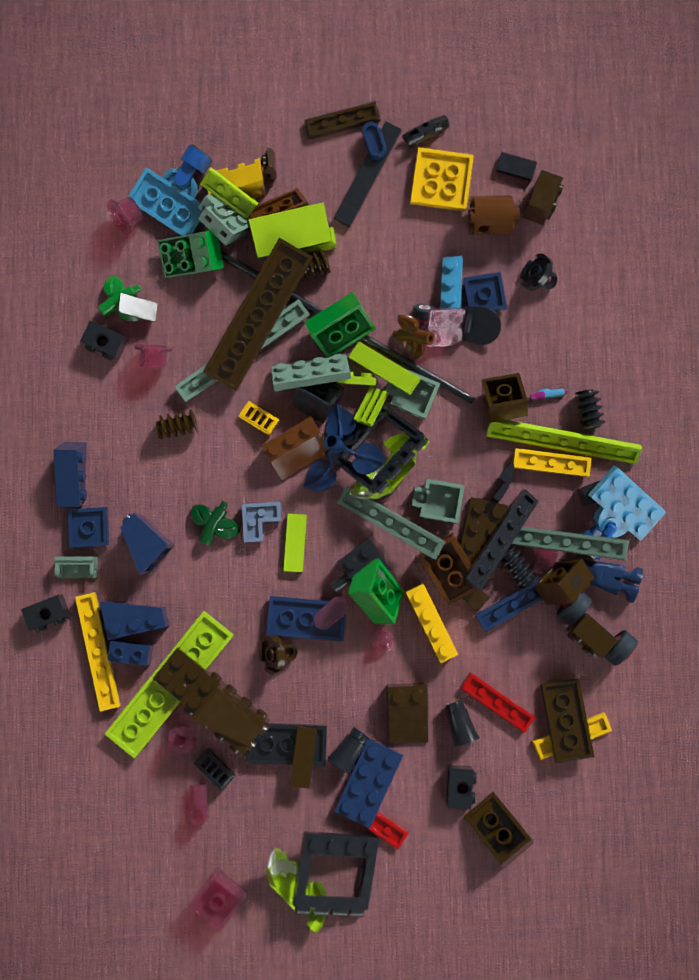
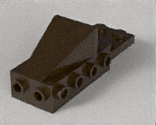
(212, 702)

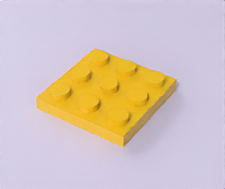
(442, 179)

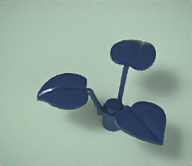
(366, 460)

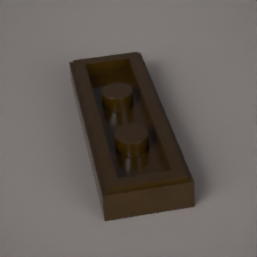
(303, 757)

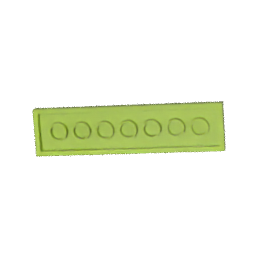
(153, 702)

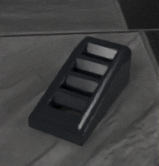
(219, 764)

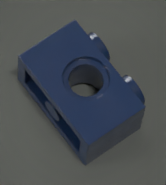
(130, 652)

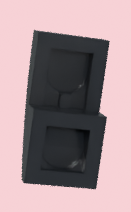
(505, 478)

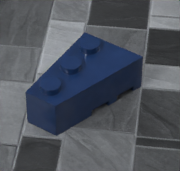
(70, 474)
(130, 619)

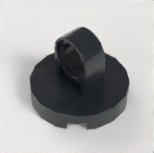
(537, 273)

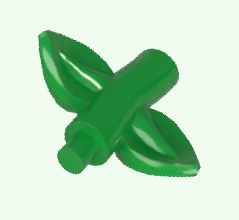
(113, 287)

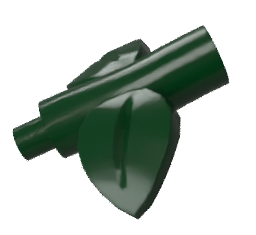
(214, 522)

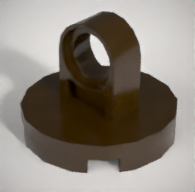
(273, 653)

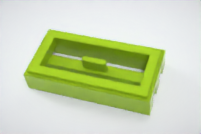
(368, 405)

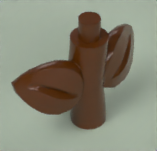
(413, 336)

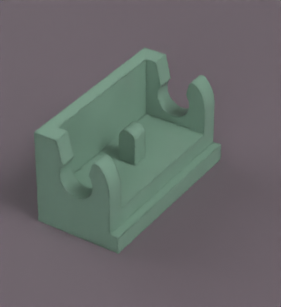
(76, 567)

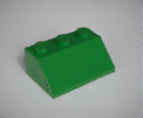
(340, 325)
(377, 593)

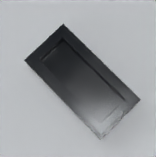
(516, 166)

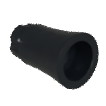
(460, 724)
(349, 750)

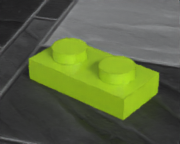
(364, 379)

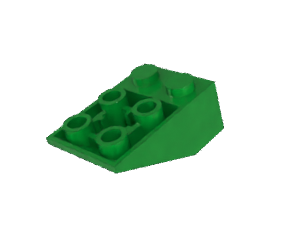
(190, 254)

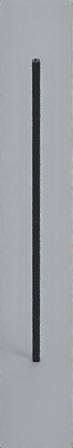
(367, 339)

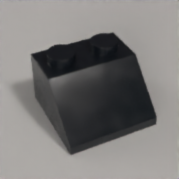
(317, 399)

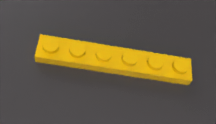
(97, 651)

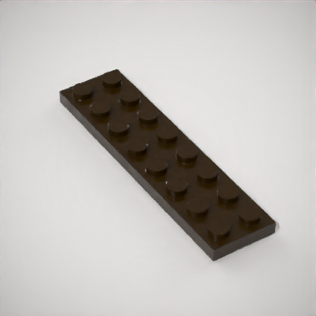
(258, 314)

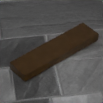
(342, 120)

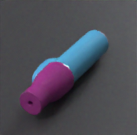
(546, 393)

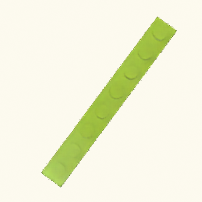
(565, 441)

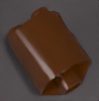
(492, 215)

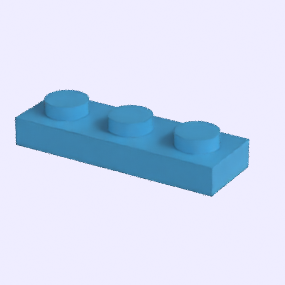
(451, 282)

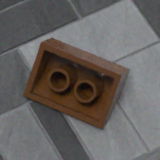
(284, 202)
(295, 448)

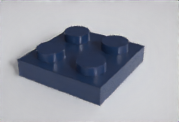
(485, 291)
(88, 527)

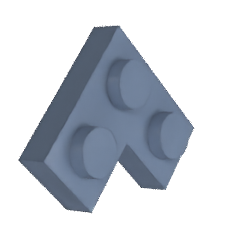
(254, 516)

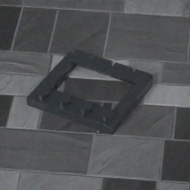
(392, 468)
(335, 845)

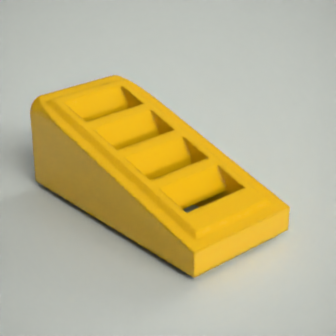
(275, 421)

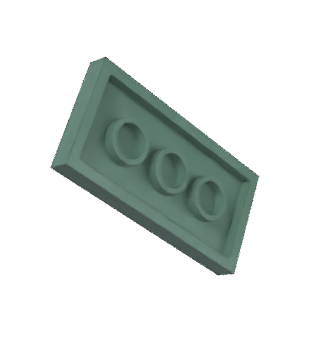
(310, 372)

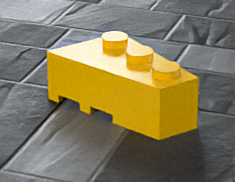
(246, 178)

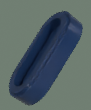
(374, 140)

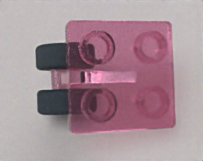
(444, 323)

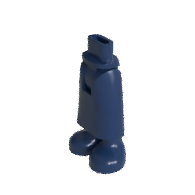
(609, 576)

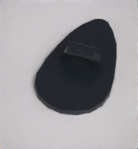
(480, 325)

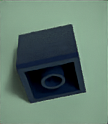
(145, 542)

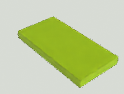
(297, 226)

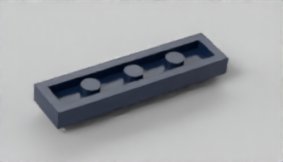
(508, 607)

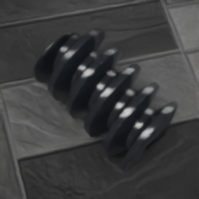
(590, 409)
(518, 569)

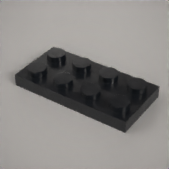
(279, 742)

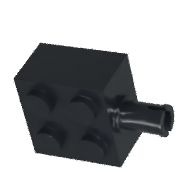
(355, 562)

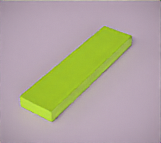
(384, 368)

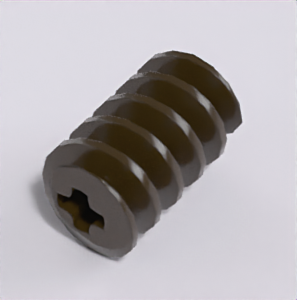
(317, 264)
(176, 424)

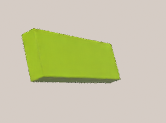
(228, 193)
(295, 542)

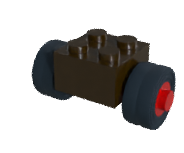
(593, 636)

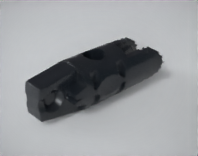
(426, 131)

